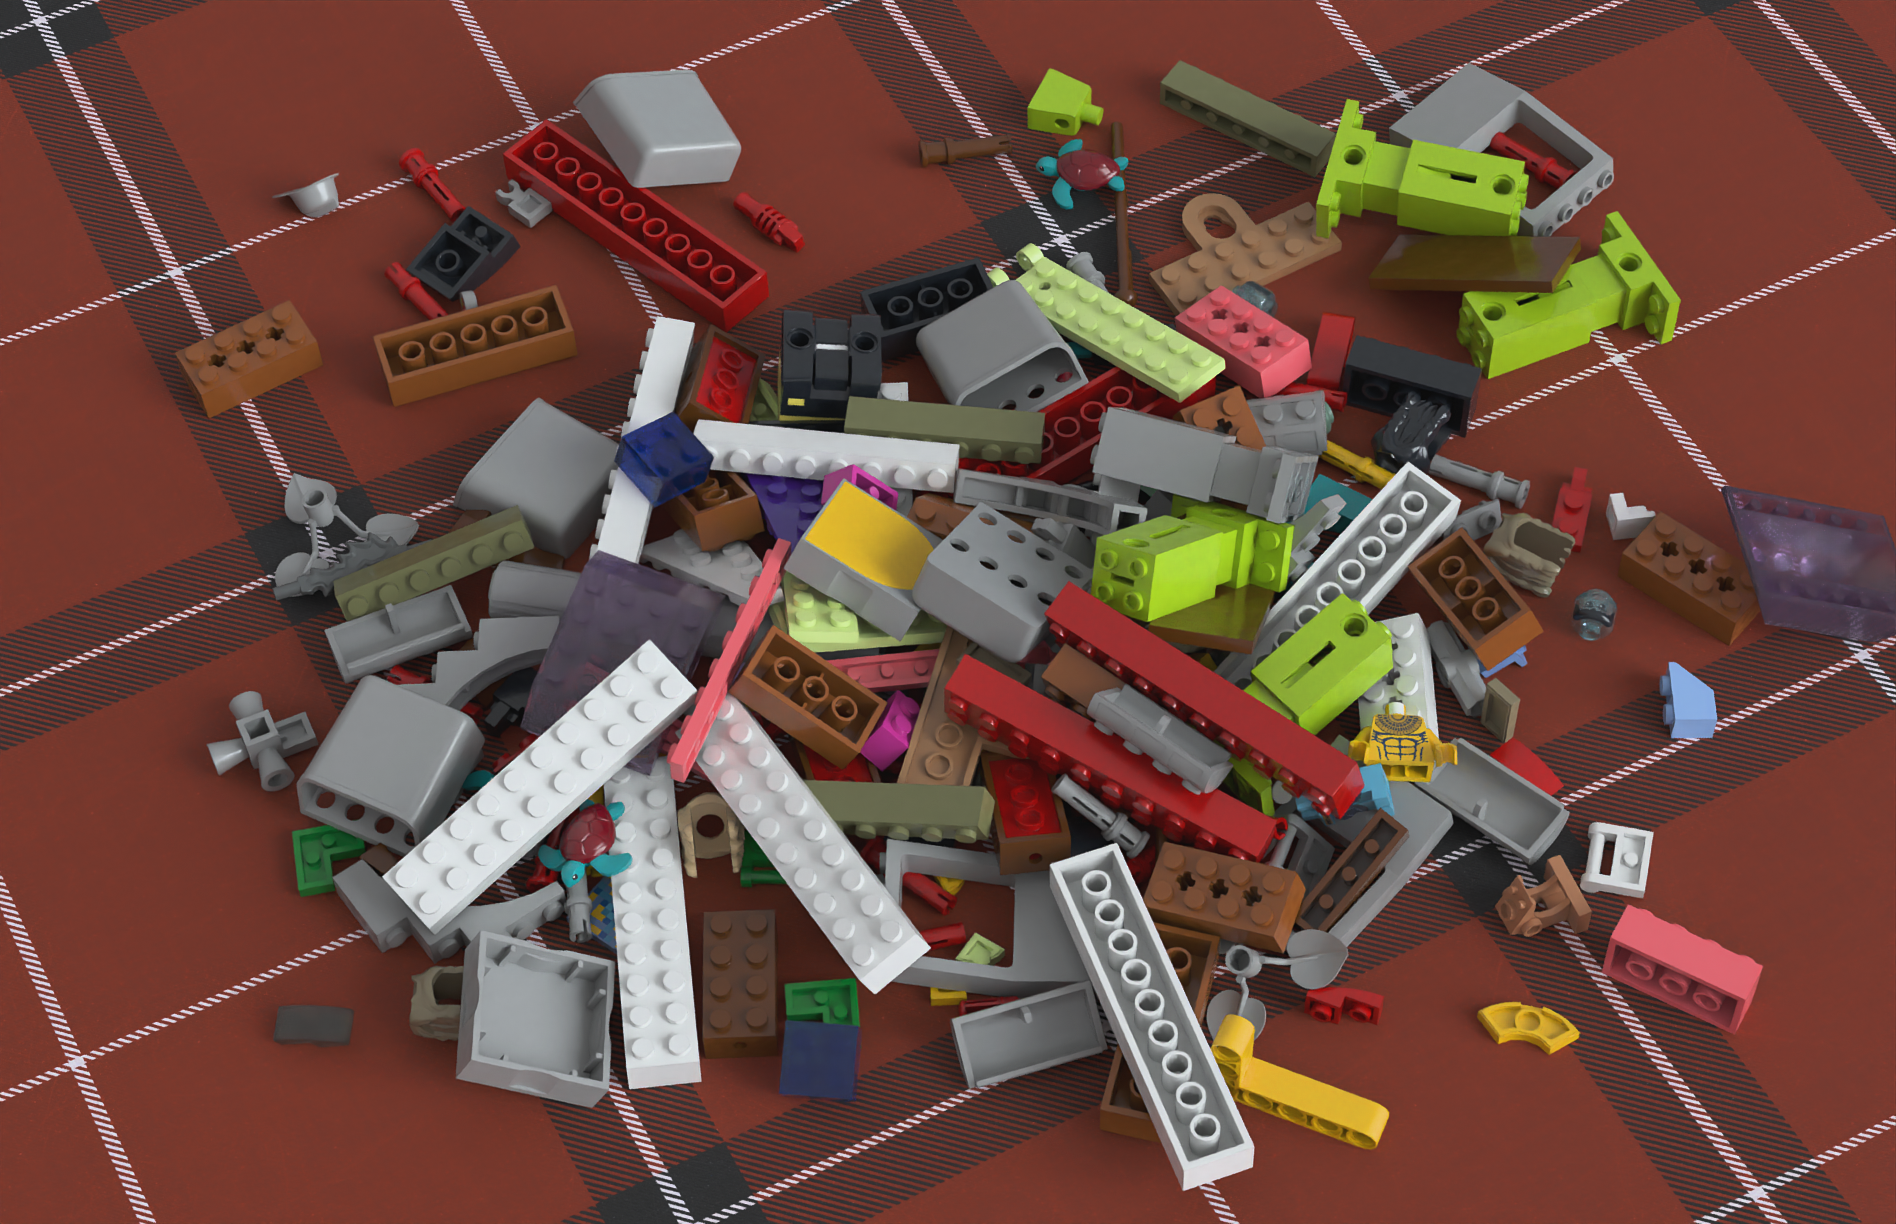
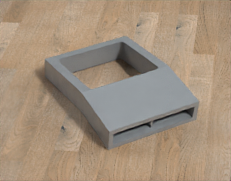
(1476, 107)
(1413, 809)
(1042, 946)

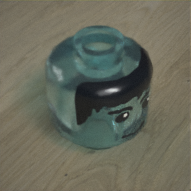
(1593, 614)

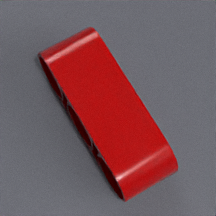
(1331, 351)

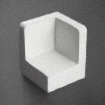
(1624, 520)

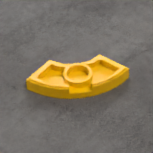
(1528, 1023)

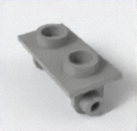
(1477, 520)

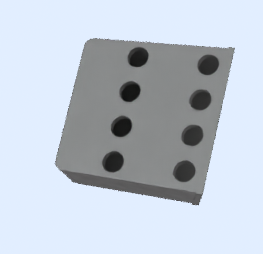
(660, 127)
(999, 352)
(551, 471)
(983, 600)
(393, 757)

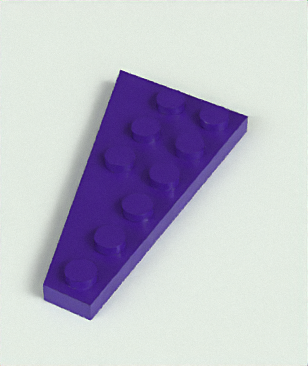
(786, 503)

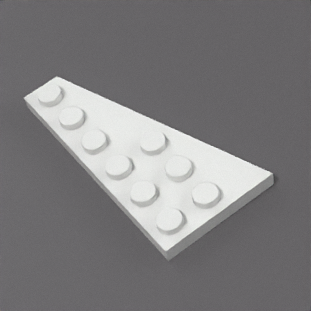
(722, 570)

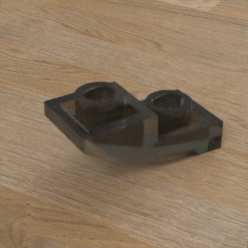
(313, 1024)

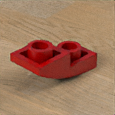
(1527, 765)
(1331, 1002)

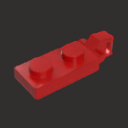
(1573, 507)

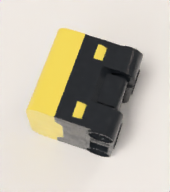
(826, 364)

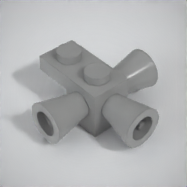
(263, 741)

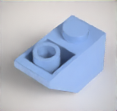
(1689, 704)

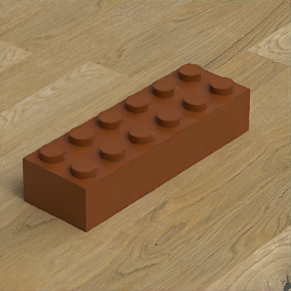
(475, 345)
(1195, 963)

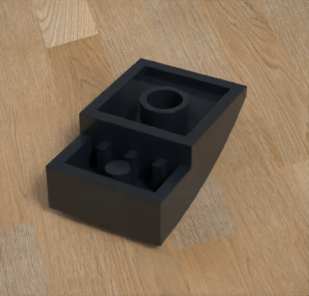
(463, 255)

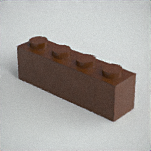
(1352, 873)

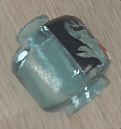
(1258, 296)

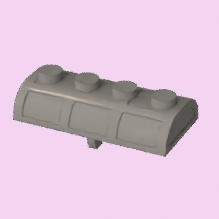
(1291, 421)
(398, 634)
(1162, 736)
(1497, 802)
(1028, 1034)

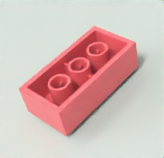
(1255, 346)
(1681, 968)

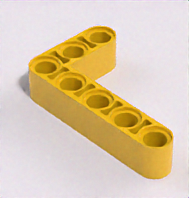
(1292, 1094)

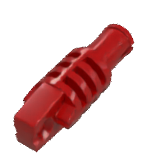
(770, 222)

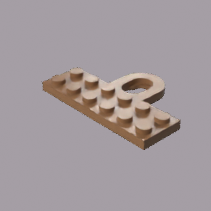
(1251, 254)
(940, 748)

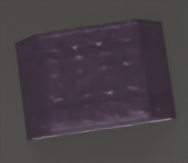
(1816, 564)
(608, 620)

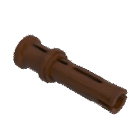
(950, 150)

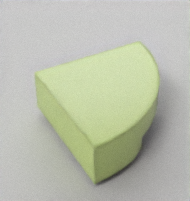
(981, 951)

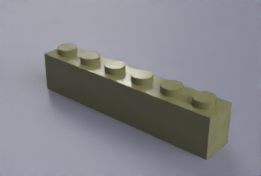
(1247, 118)
(978, 430)
(433, 564)
(907, 809)

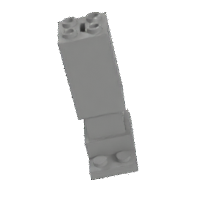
(1202, 464)

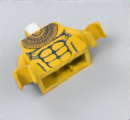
(1401, 746)

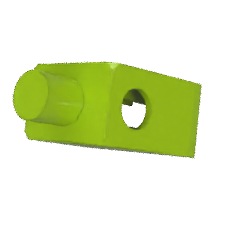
(1062, 105)

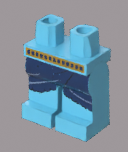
(1373, 796)

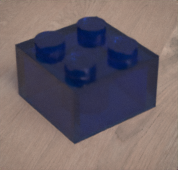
(663, 459)
(820, 1061)

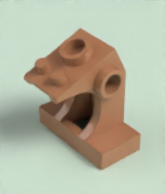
(1559, 896)

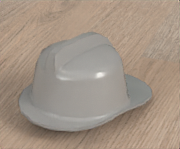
(316, 198)

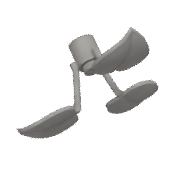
(314, 503)
(1313, 961)

